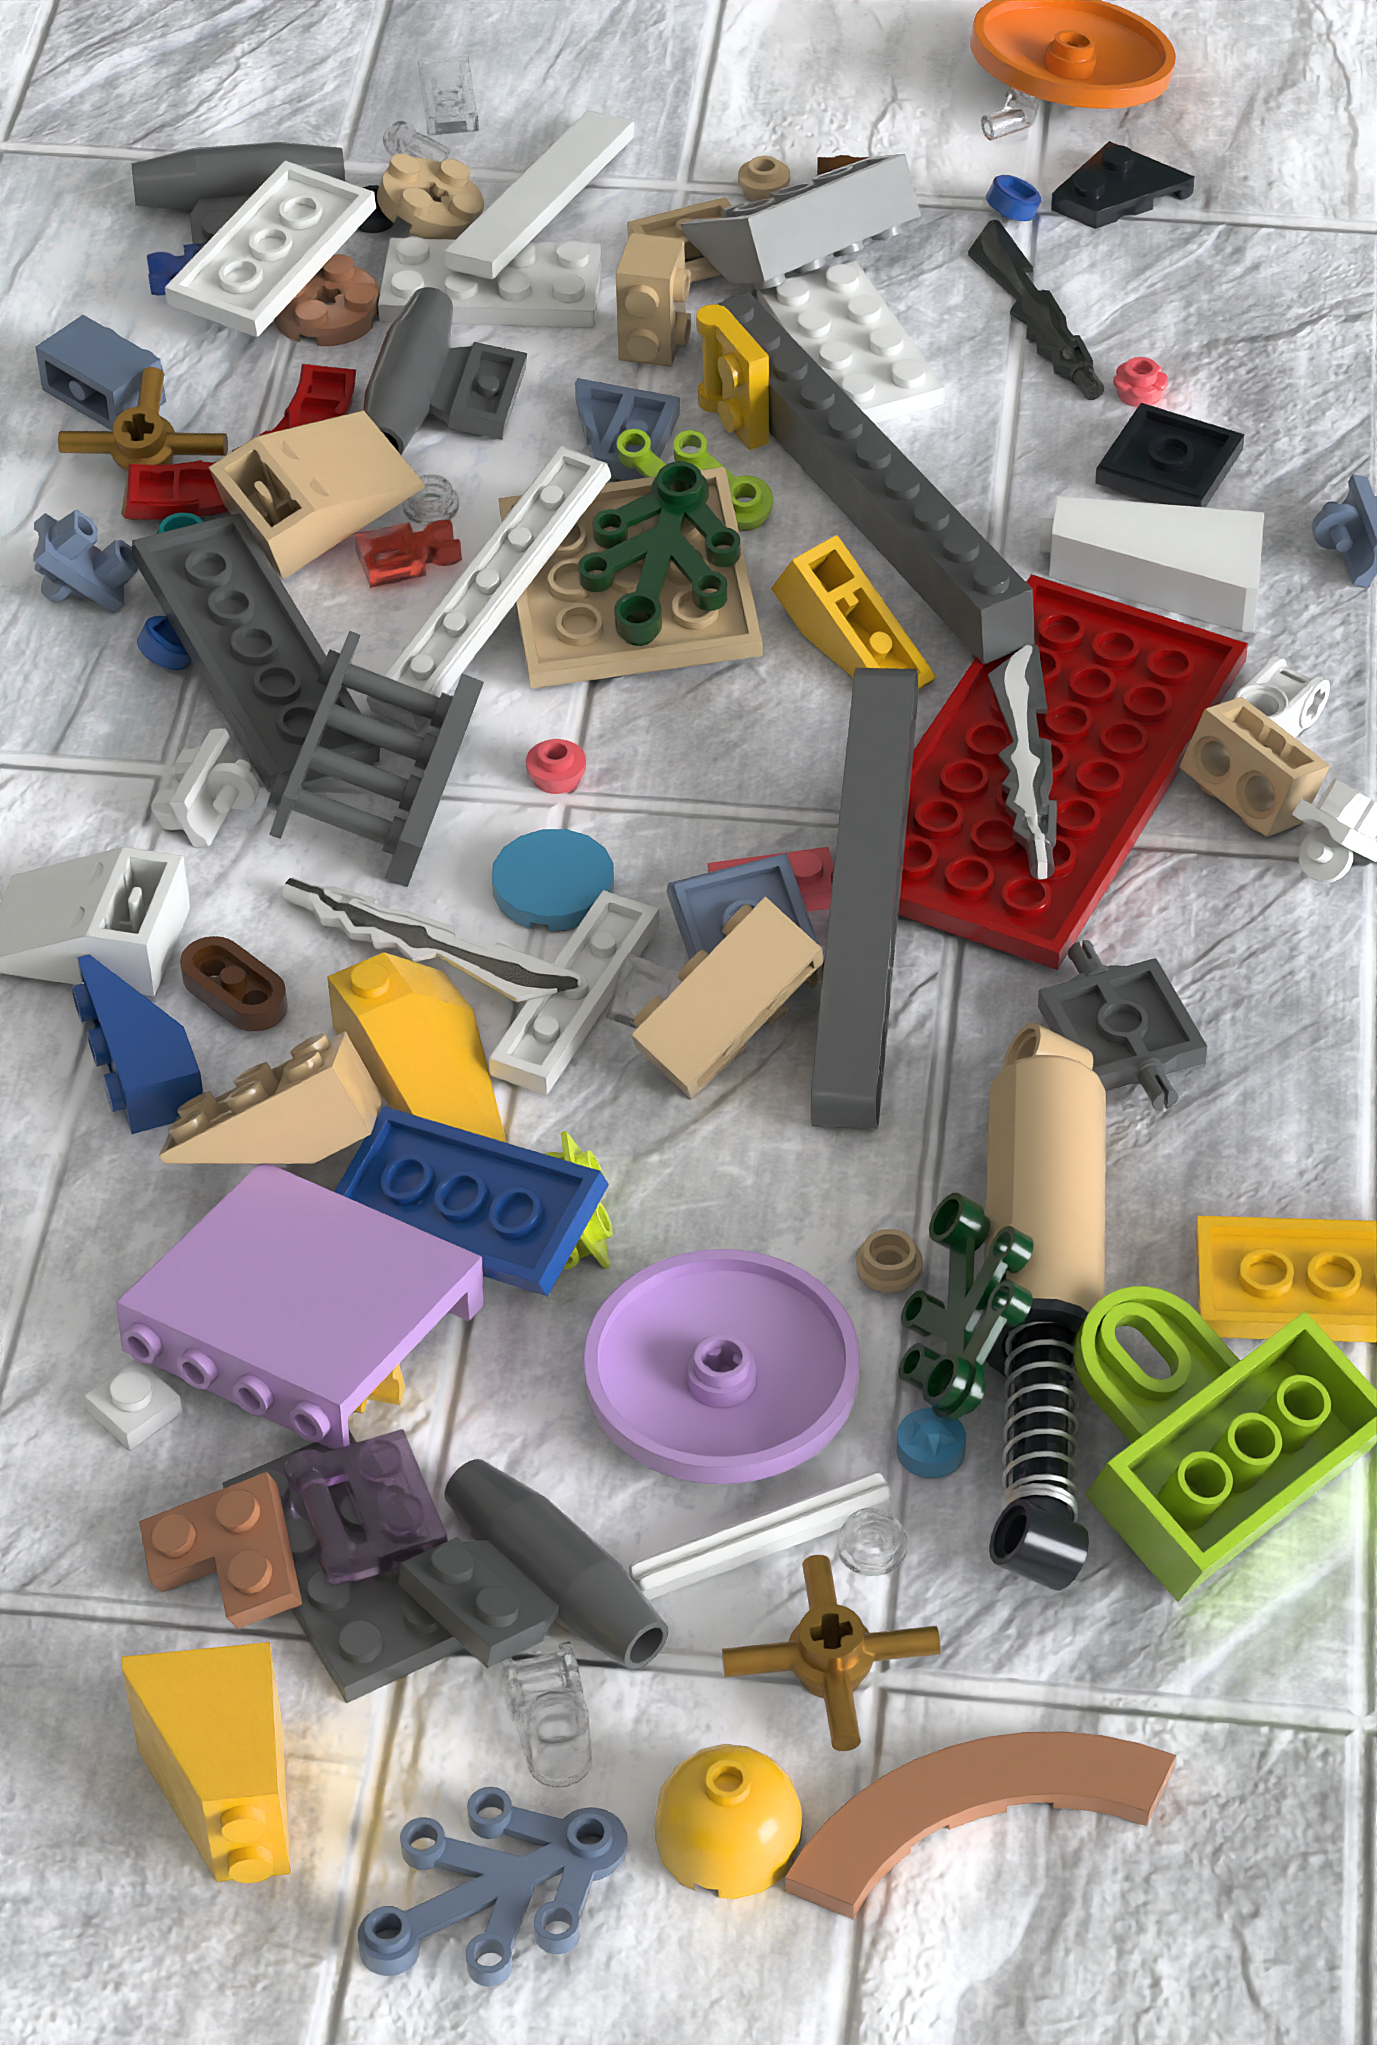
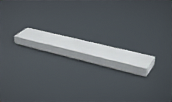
(538, 195)
(495, 578)

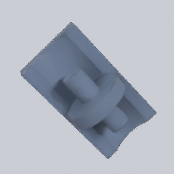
(1352, 530)
(76, 566)

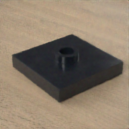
(1169, 458)

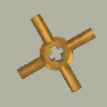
(143, 434)
(831, 1652)

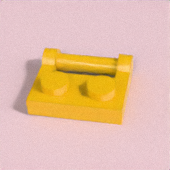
(734, 376)

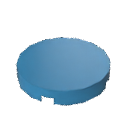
(551, 878)

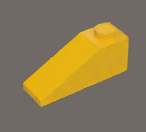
(844, 613)

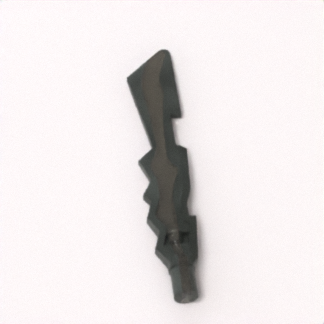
(1038, 309)

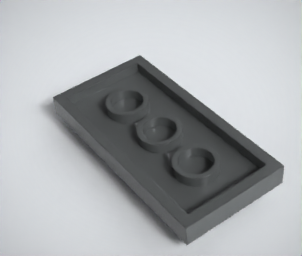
(361, 1629)

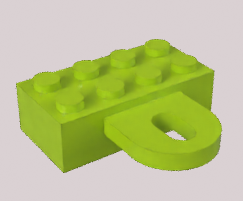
(1222, 1439)

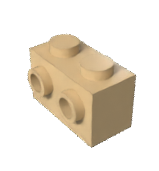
(652, 299)

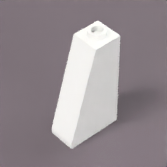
(1160, 555)

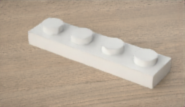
(556, 1024)

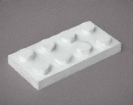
(270, 248)
(539, 287)
(855, 340)

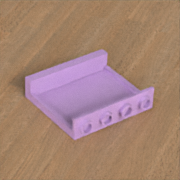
(295, 1301)

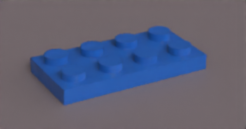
(477, 1193)

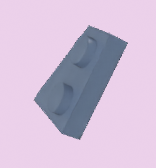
(612, 409)

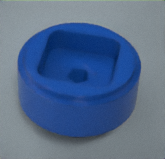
(1013, 198)
(162, 645)

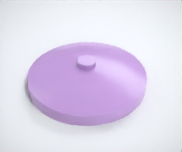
(721, 1366)

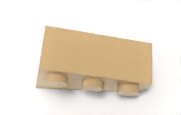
(727, 996)

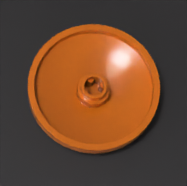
(1073, 51)

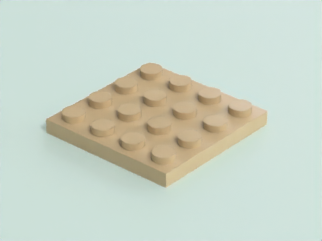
(573, 632)

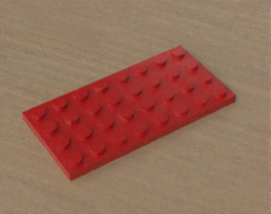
(1118, 719)

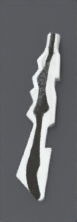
(422, 938)

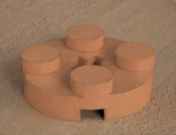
(348, 319)

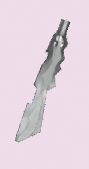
(1028, 760)

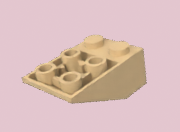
(313, 486)
(281, 1113)

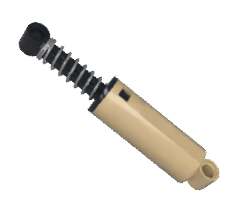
(1050, 1186)

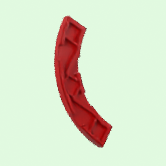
(189, 487)

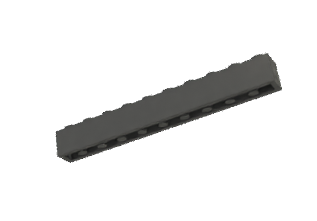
(889, 497)

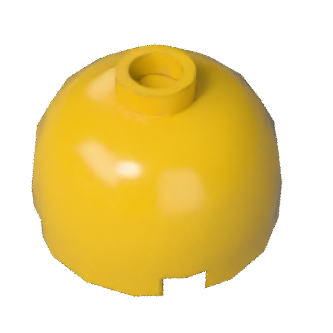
(728, 1821)

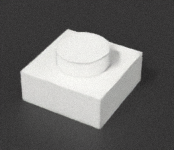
(133, 1404)

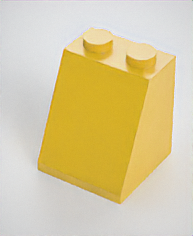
(217, 1751)

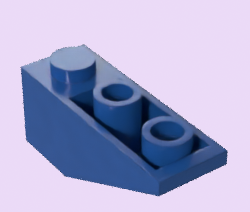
(140, 1043)

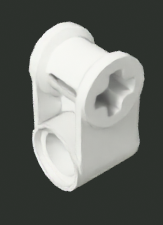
(1286, 695)

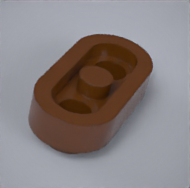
(243, 987)

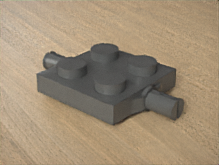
(1126, 1021)

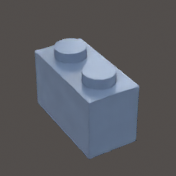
(94, 369)

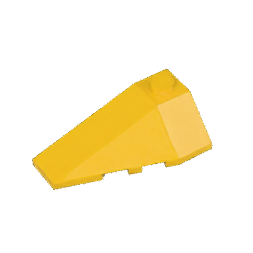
(417, 1041)

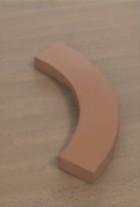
(968, 1784)

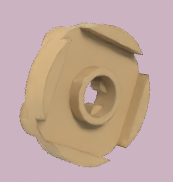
(430, 196)

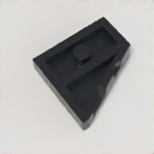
(1117, 185)

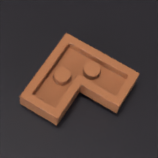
(230, 1533)

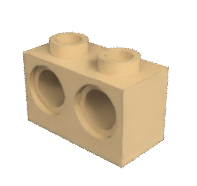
(1253, 766)

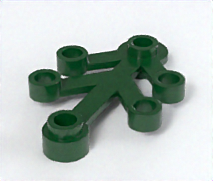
(675, 494)
(956, 1379)

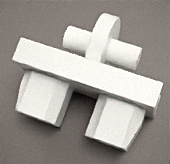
(208, 788)
(1344, 824)

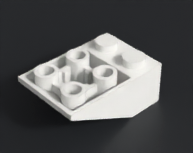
(110, 904)

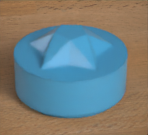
(930, 1444)

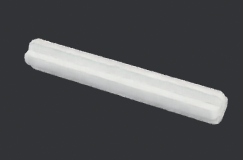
(758, 1536)

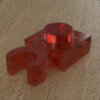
(400, 554)

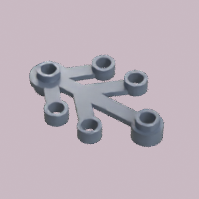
(499, 1881)

